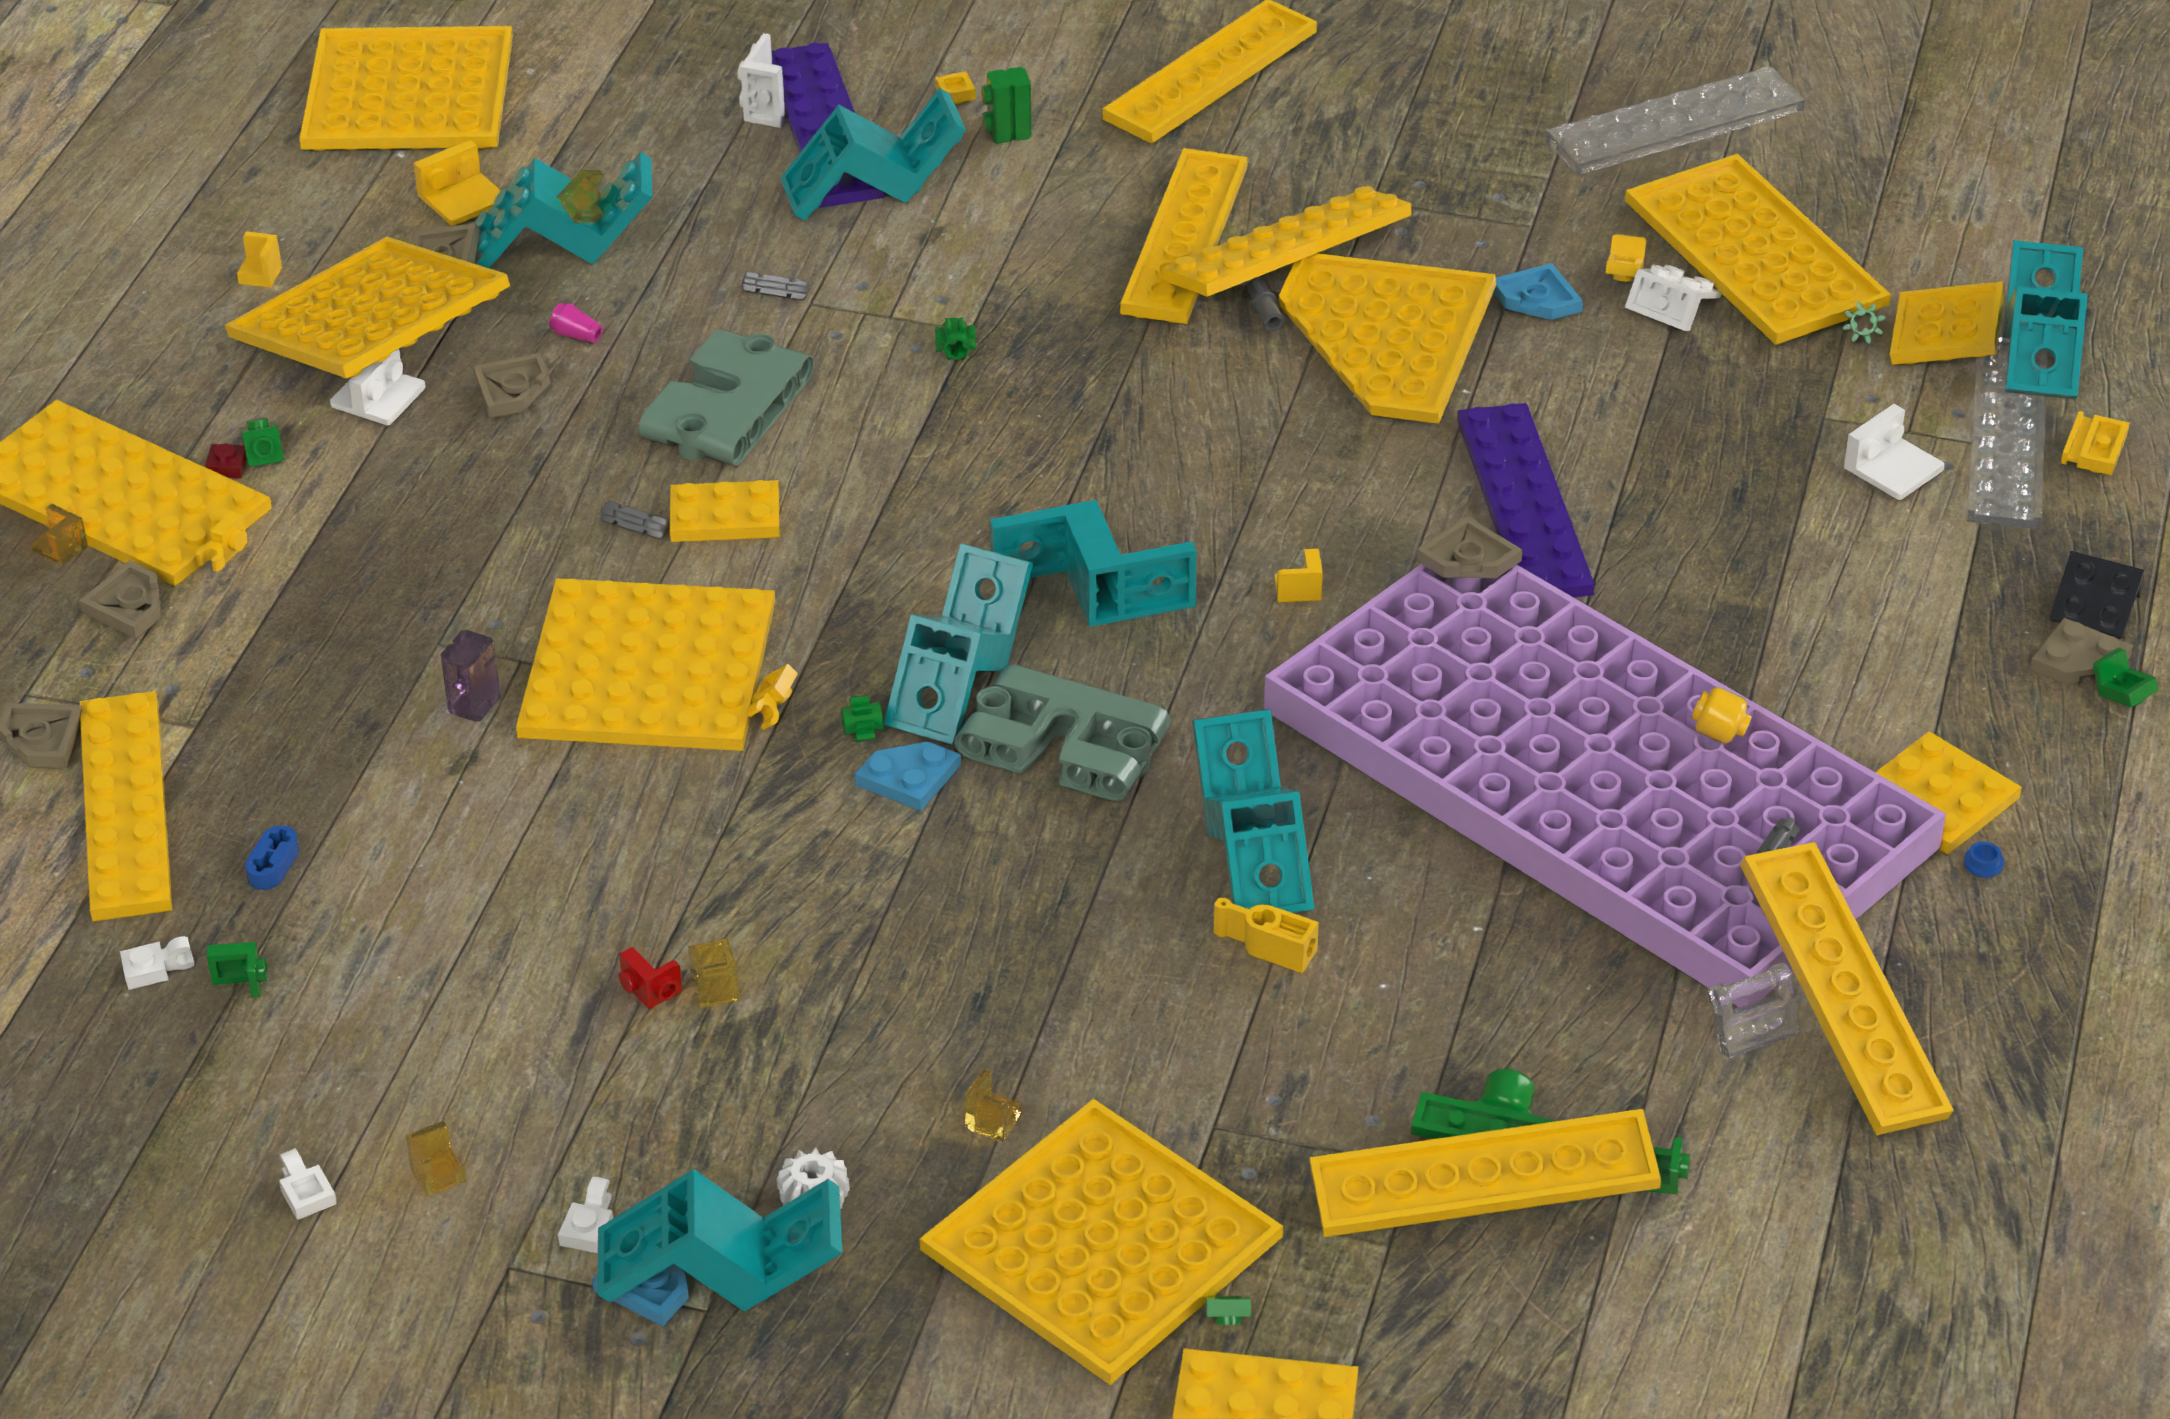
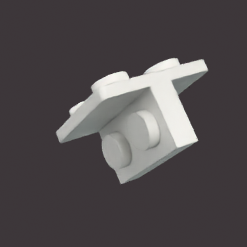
(379, 391)

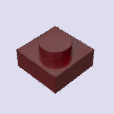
(227, 460)

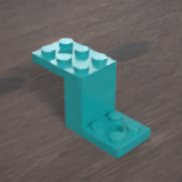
(872, 154)
(534, 204)
(2044, 319)
(1105, 582)
(951, 647)
(1253, 811)
(719, 1240)

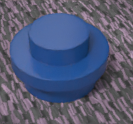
(1984, 860)

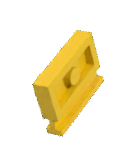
(2095, 443)

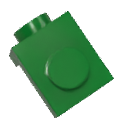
(261, 442)
(2120, 682)
(237, 964)
(1672, 1167)

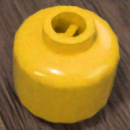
(1721, 715)

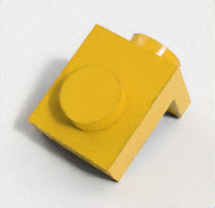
(1625, 257)

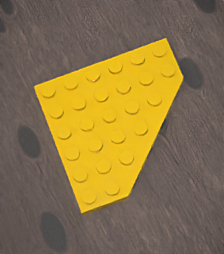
(1389, 327)

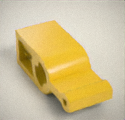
(1269, 933)

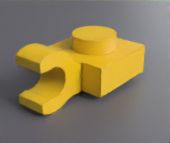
(226, 541)
(771, 693)

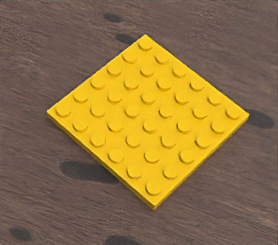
(407, 87)
(367, 306)
(647, 664)
(1101, 1240)

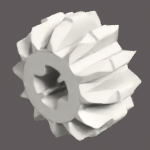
(808, 1171)

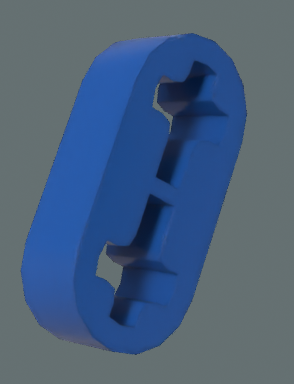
(264, 855)

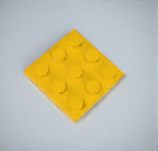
(1947, 323)
(1953, 784)

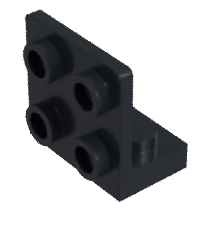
(2097, 593)

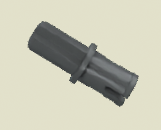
(1265, 304)

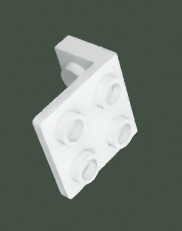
(762, 86)
(1669, 295)
(1885, 459)

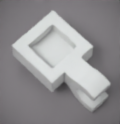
(150, 963)
(303, 1188)
(582, 1221)

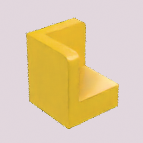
(261, 260)
(1301, 584)

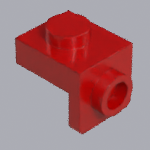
(645, 982)

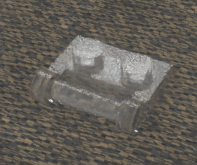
(1757, 1022)

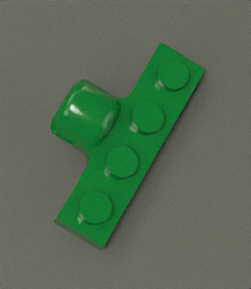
(1502, 1106)

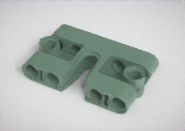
(731, 400)
(1104, 732)

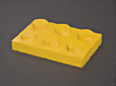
(724, 511)

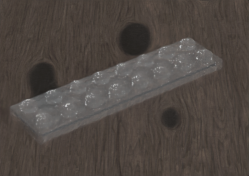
(1674, 120)
(2005, 447)

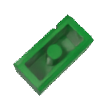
(1007, 105)

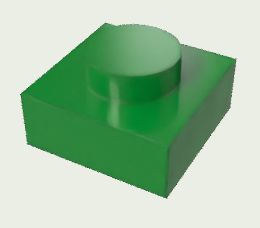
(1228, 1309)

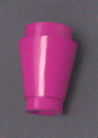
(574, 323)

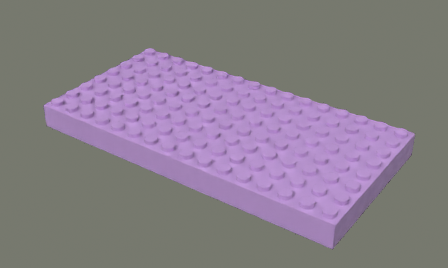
(1584, 766)

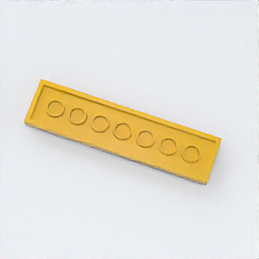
(1209, 71)
(1185, 223)
(1286, 241)
(125, 807)
(1846, 988)
(1484, 1172)

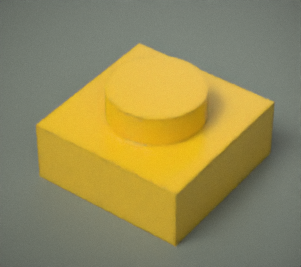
(958, 85)

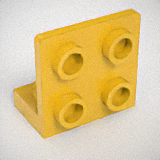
(454, 183)

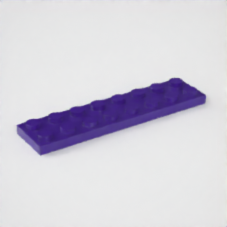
(810, 95)
(1524, 494)

